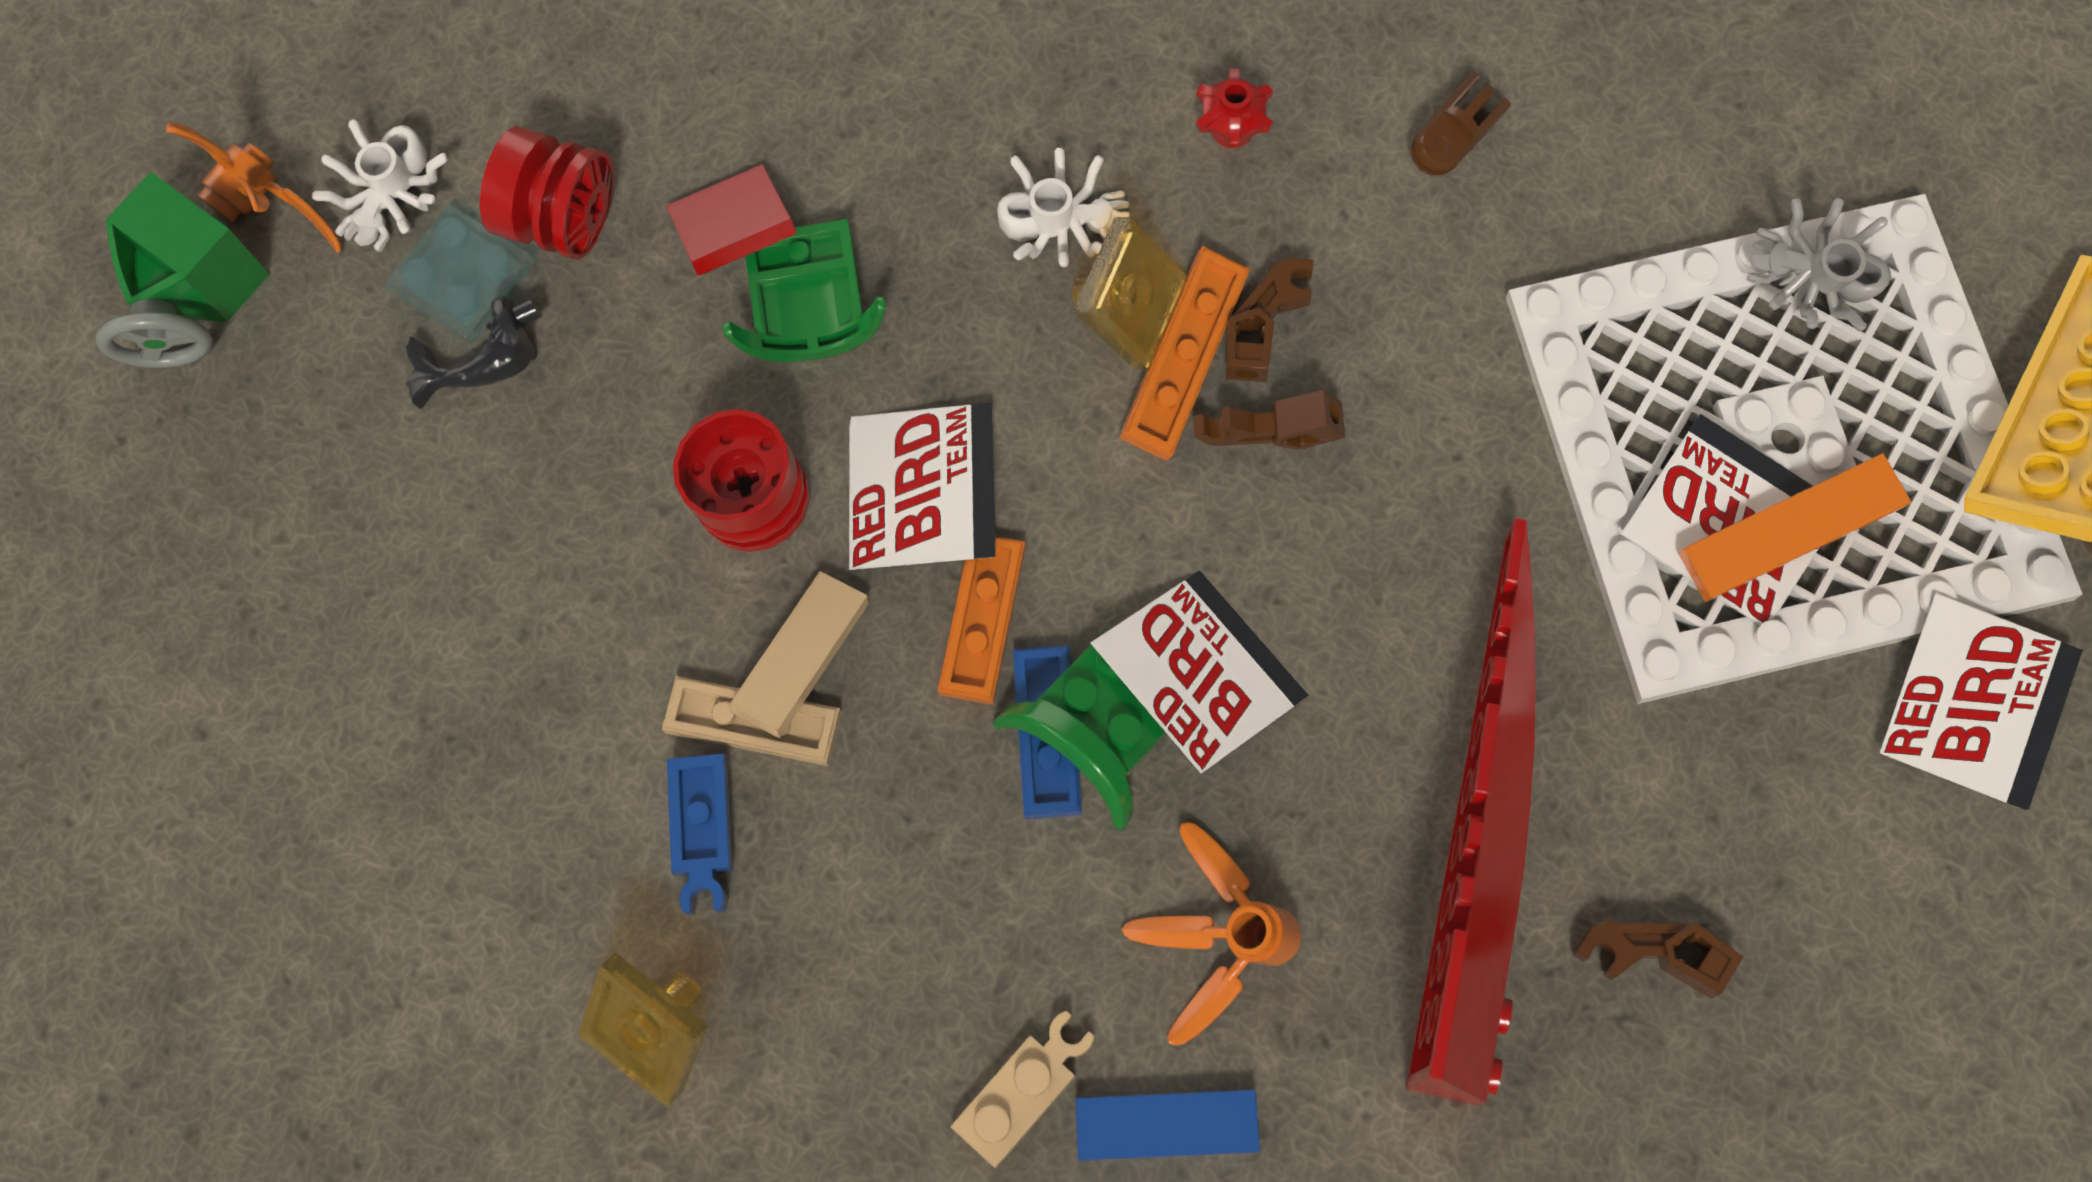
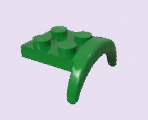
(806, 298)
(1094, 725)

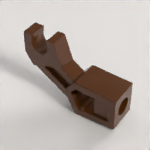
(1270, 297)
(1291, 424)
(1638, 941)

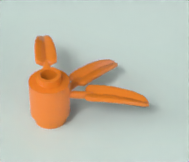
(241, 181)
(1253, 932)

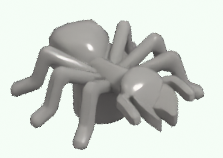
(1834, 269)

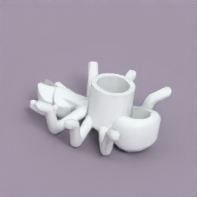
(389, 171)
(1051, 211)

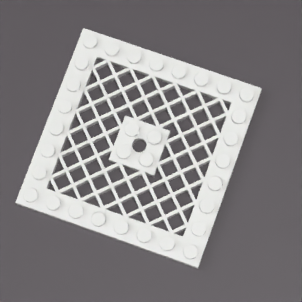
(1658, 658)

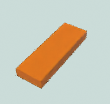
(982, 624)

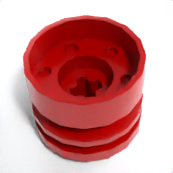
(546, 192)
(724, 458)

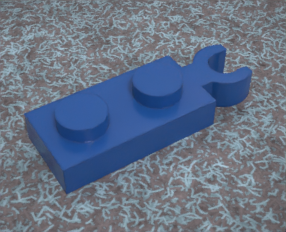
(700, 826)

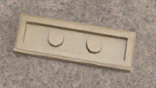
(799, 654)
(703, 713)

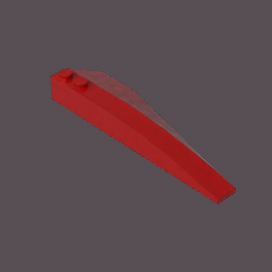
(1486, 857)

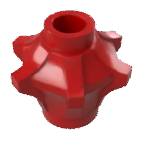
(1234, 110)

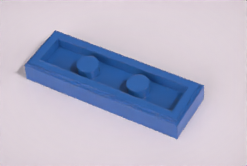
(1047, 776)
(1167, 1125)

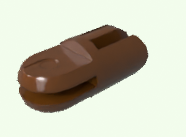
(1453, 131)

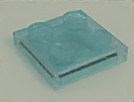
(459, 273)

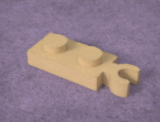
(1020, 1093)

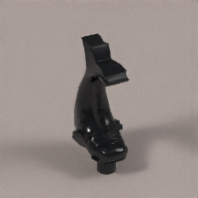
(501, 357)

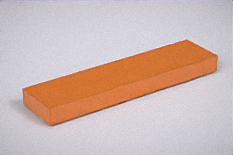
(1184, 353)
(1794, 527)

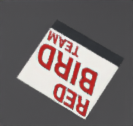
(921, 487)
(1706, 488)
(1199, 671)
(1981, 701)

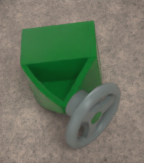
(172, 270)

